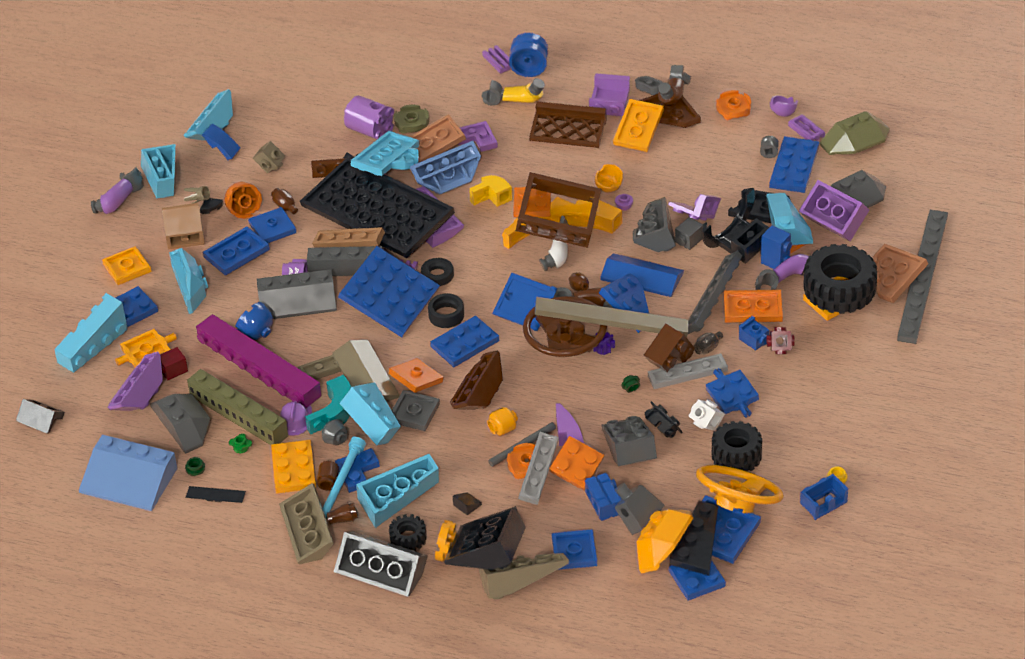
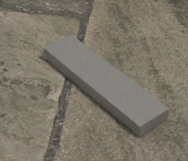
(687, 371)
(538, 468)

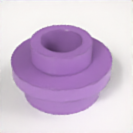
(624, 201)

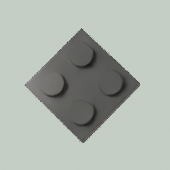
(415, 410)

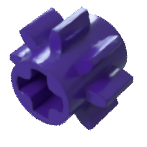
(605, 345)

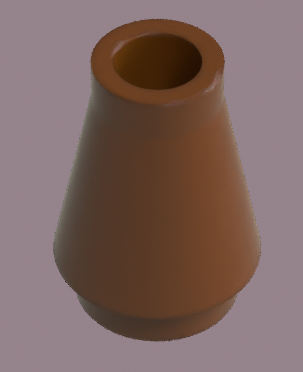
(343, 514)

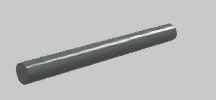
(530, 439)

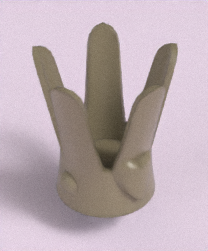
(202, 193)

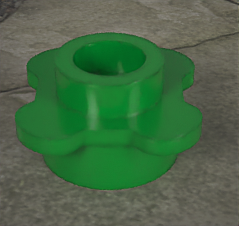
(240, 443)

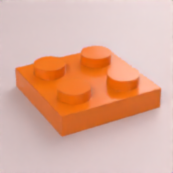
(538, 204)
(576, 462)

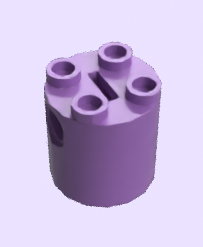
(368, 117)

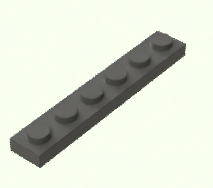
(713, 291)

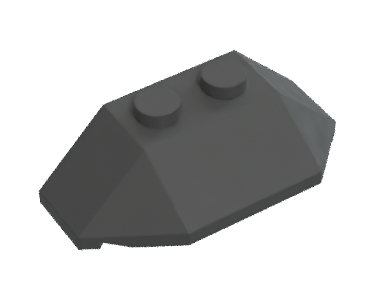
(862, 187)
(183, 419)

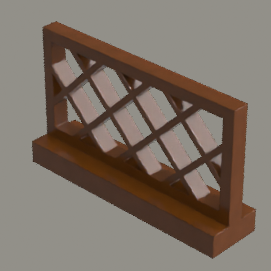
(569, 114)

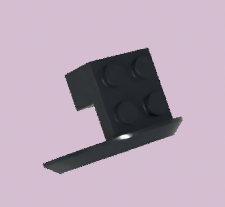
(740, 234)

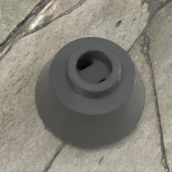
(334, 432)

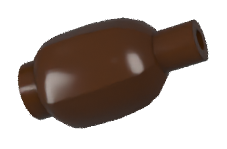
(284, 200)
(578, 281)

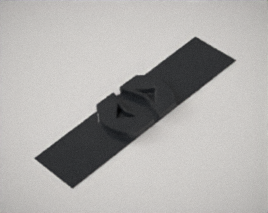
(215, 494)

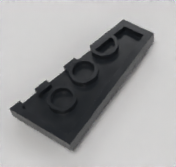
(697, 542)

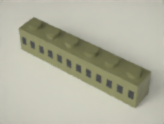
(237, 407)

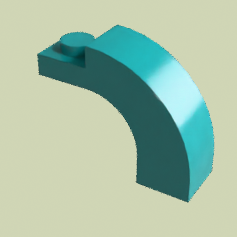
(337, 390)

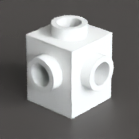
(706, 414)

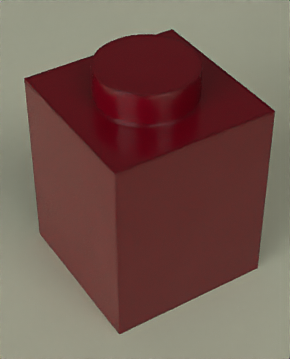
(173, 363)

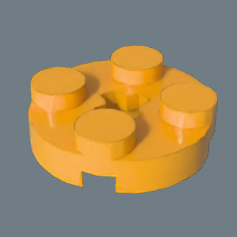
(445, 538)

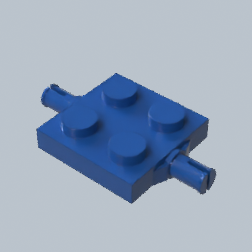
(732, 392)

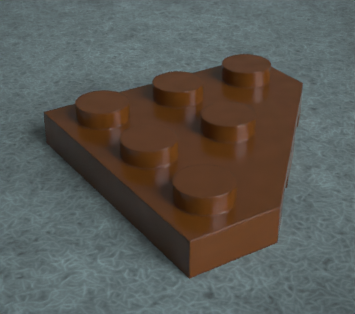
(678, 115)

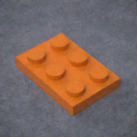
(761, 304)

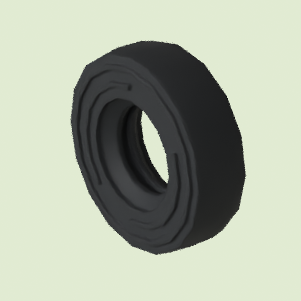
(438, 263)

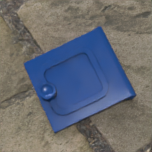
(520, 297)

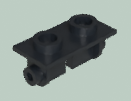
(668, 424)

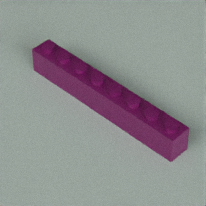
(258, 361)

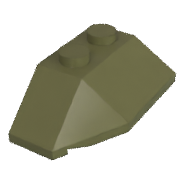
(855, 134)

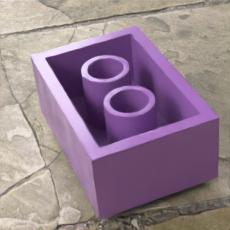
(834, 210)

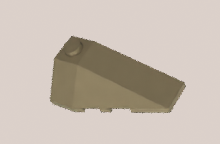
(520, 573)

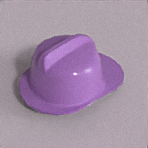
(295, 414)

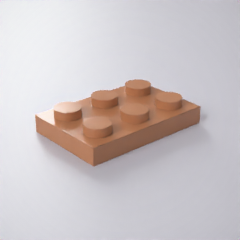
(438, 138)

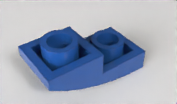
(218, 138)

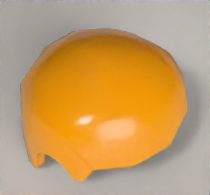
(609, 178)

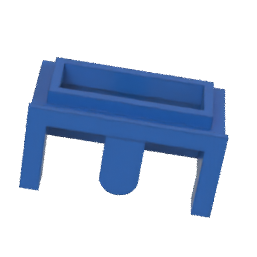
(820, 489)

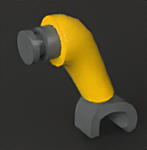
(525, 94)

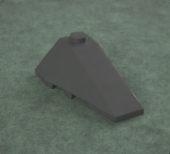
(655, 228)

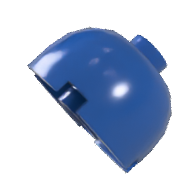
(256, 322)

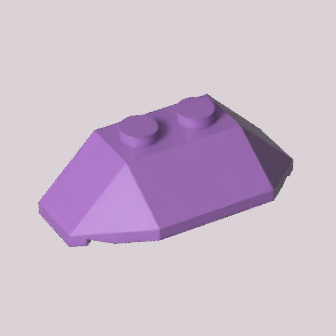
(139, 385)

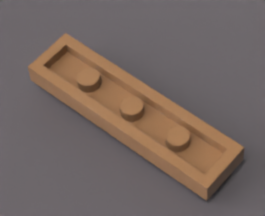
(349, 237)

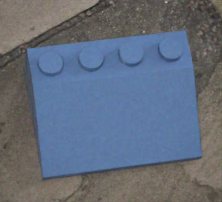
(128, 472)

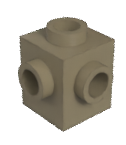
(269, 157)

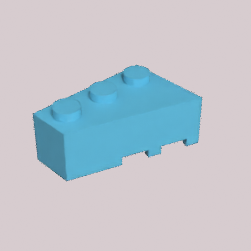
(371, 412)

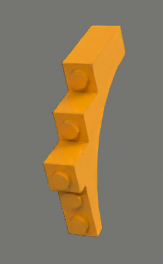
(607, 218)

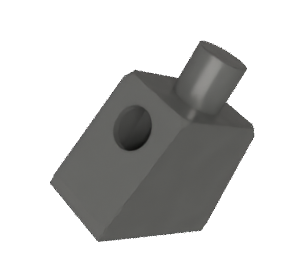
(636, 506)

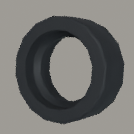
(446, 320)

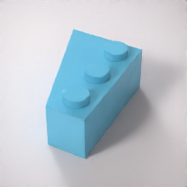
(159, 169)

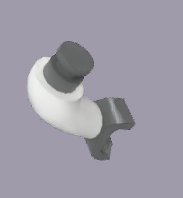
(557, 254)

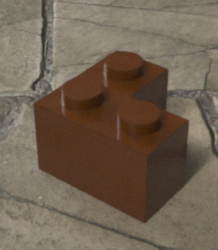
(668, 348)

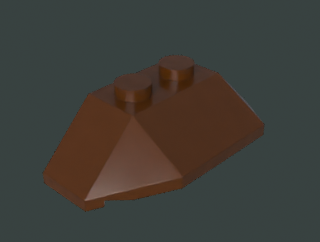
(479, 384)

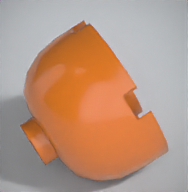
(242, 199)

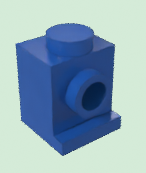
(753, 333)

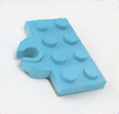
(388, 152)

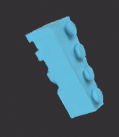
(92, 334)

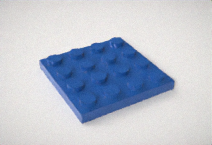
(388, 291)

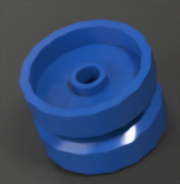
(528, 54)

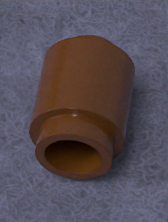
(327, 475)

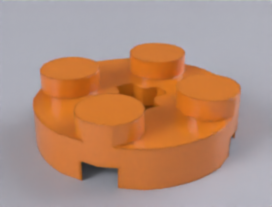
(741, 108)
(516, 459)

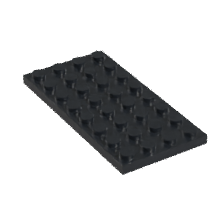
(372, 201)

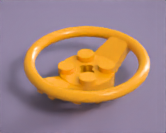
(739, 494)

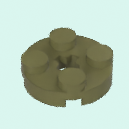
(405, 124)

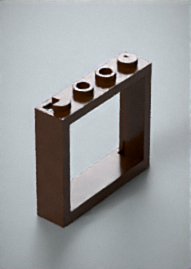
(552, 229)

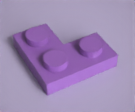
(481, 134)

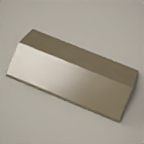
(363, 367)
(306, 525)

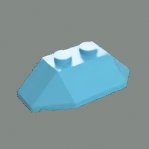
(217, 112)
(189, 278)

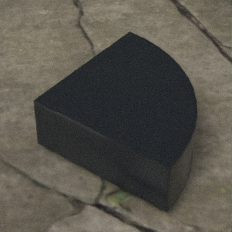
(210, 205)

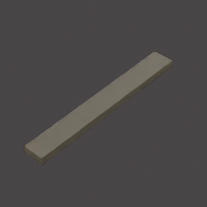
(607, 316)

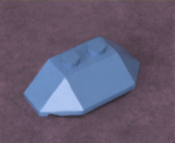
(448, 169)

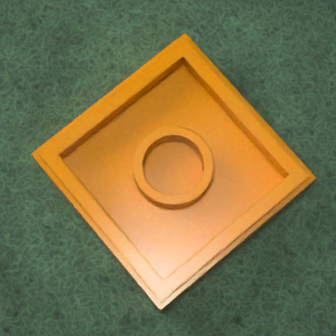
(126, 265)

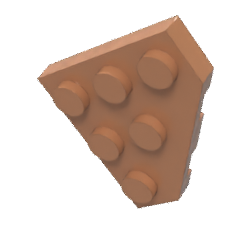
(896, 271)

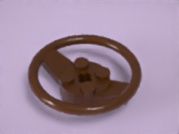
(563, 336)

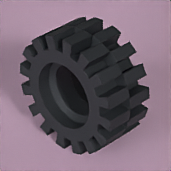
(408, 524)

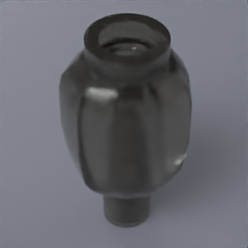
(707, 342)

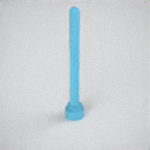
(356, 446)

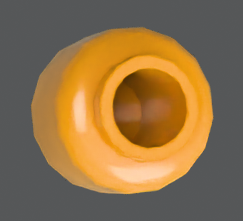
(502, 421)

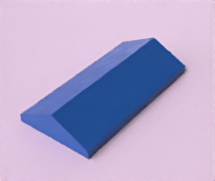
(652, 276)

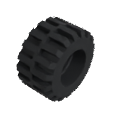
(737, 446)

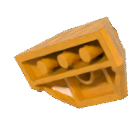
(661, 537)

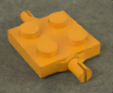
(142, 345)

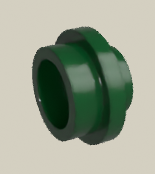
(630, 383)
(195, 466)

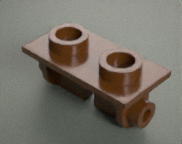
(322, 168)

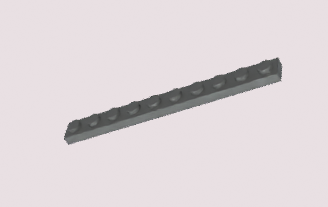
(920, 287)

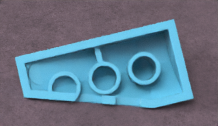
(786, 217)

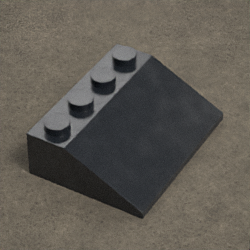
(487, 541)

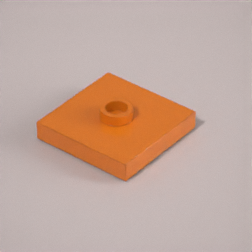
(416, 375)

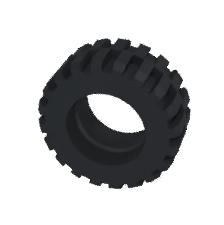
(840, 294)

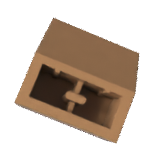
(183, 226)

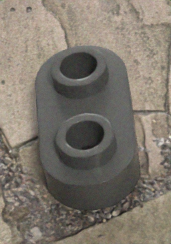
(648, 84)

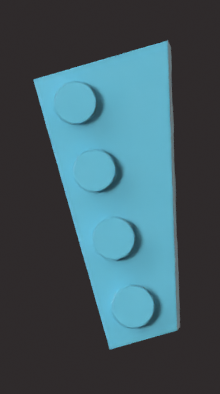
(396, 488)

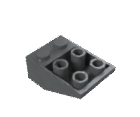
(629, 440)

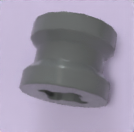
(769, 146)

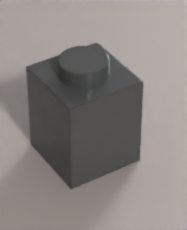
(688, 233)

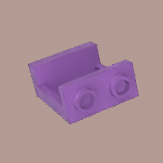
(610, 93)

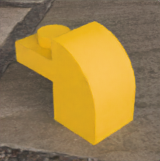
(491, 188)

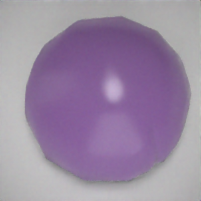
(783, 106)

